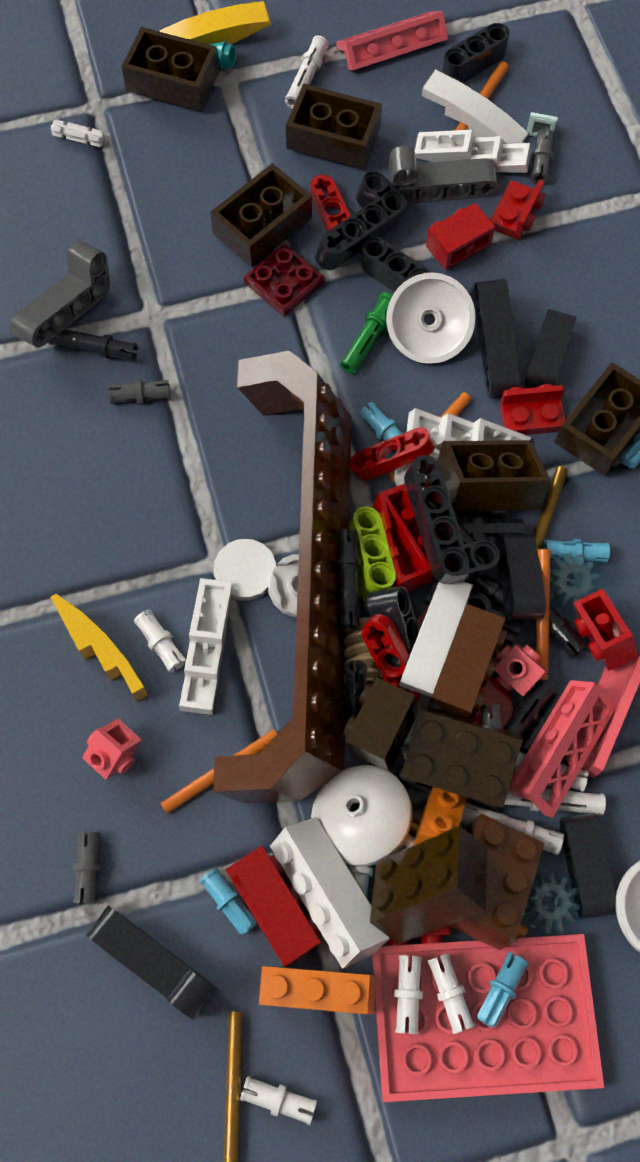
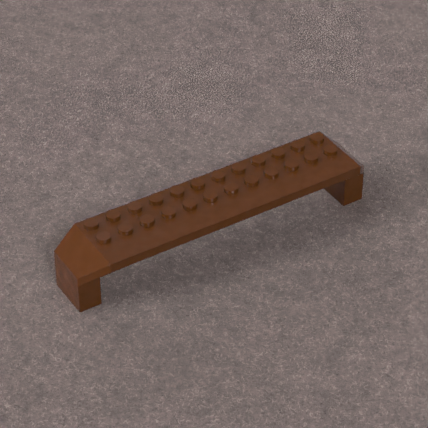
(312, 742)

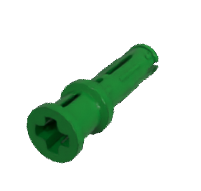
(374, 326)

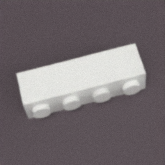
(328, 891)

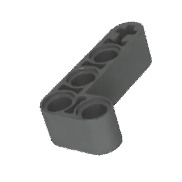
(440, 179)
(66, 299)

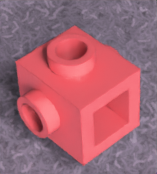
(531, 672)
(111, 749)

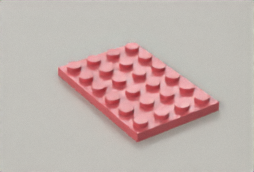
(539, 1045)

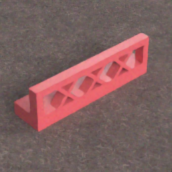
(394, 39)
(620, 687)
(559, 739)

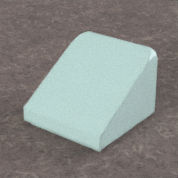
(540, 121)

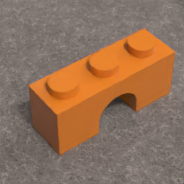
(318, 990)

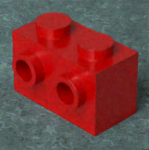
(460, 236)
(605, 629)

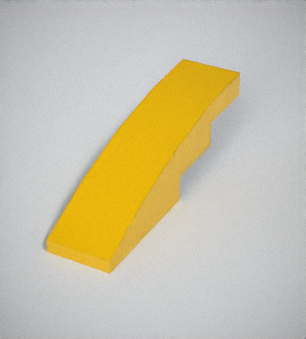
(223, 24)
(92, 641)

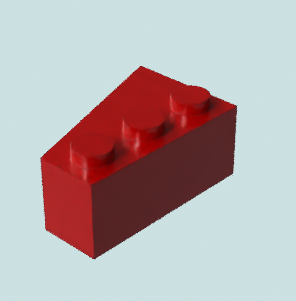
(404, 539)
(274, 905)

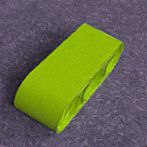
(372, 541)

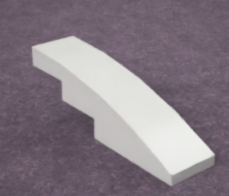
(472, 109)
(462, 145)
(458, 429)
(435, 637)
(206, 646)

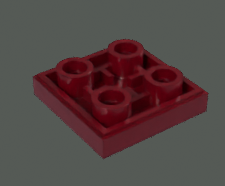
(284, 280)

